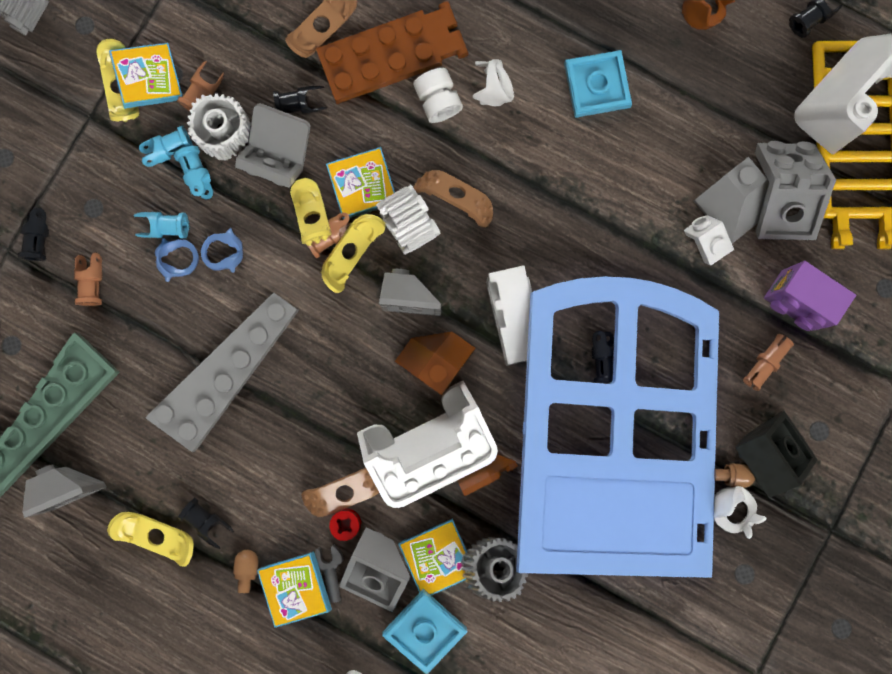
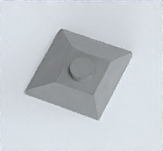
(736, 199)
(407, 295)
(56, 488)
(376, 570)

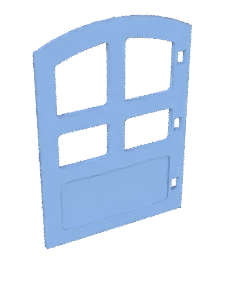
(616, 508)

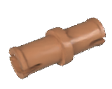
(768, 362)

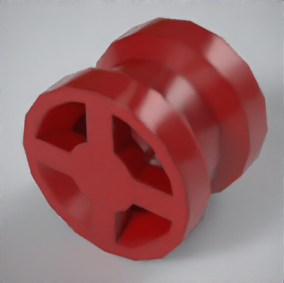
(349, 520)

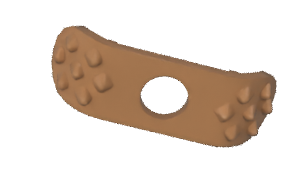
(306, 39)
(474, 202)
(324, 502)

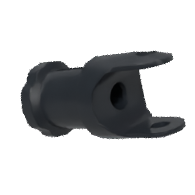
(816, 12)
(295, 100)
(34, 233)
(603, 355)
(202, 520)

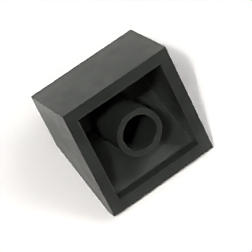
(777, 455)

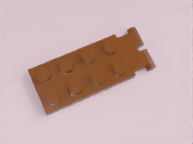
(391, 52)

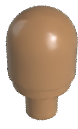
(735, 475)
(245, 569)

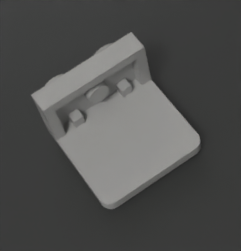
(275, 146)

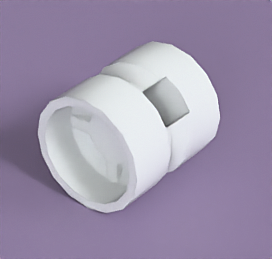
(435, 89)

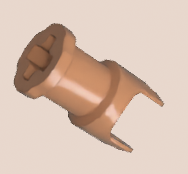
(197, 88)
(338, 228)
(88, 280)

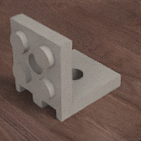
(796, 179)

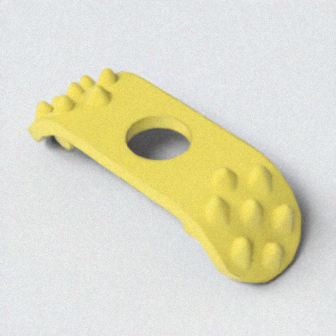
(115, 105)
(309, 201)
(361, 234)
(136, 527)

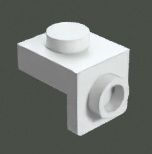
(710, 238)

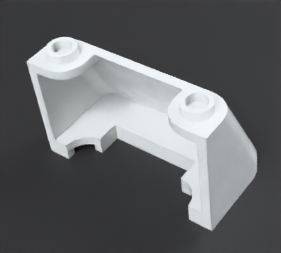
(838, 105)
(431, 453)

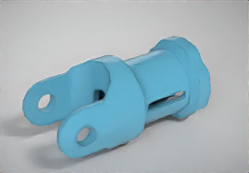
(164, 146)
(194, 173)
(165, 224)

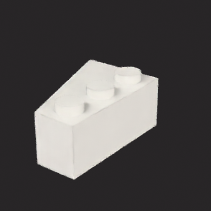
(510, 302)

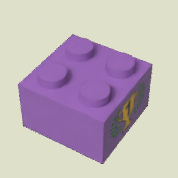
(809, 297)

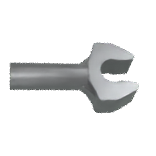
(329, 570)

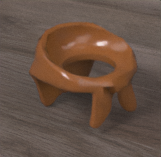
(699, 16)

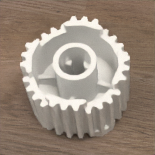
(222, 141)
(408, 219)

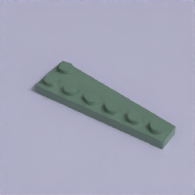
(60, 398)

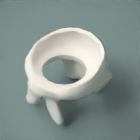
(496, 91)
(724, 505)

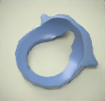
(169, 246)
(229, 262)

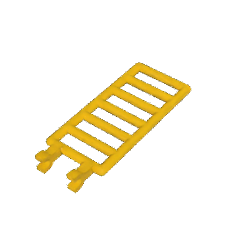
(840, 215)

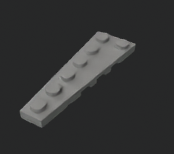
(211, 387)

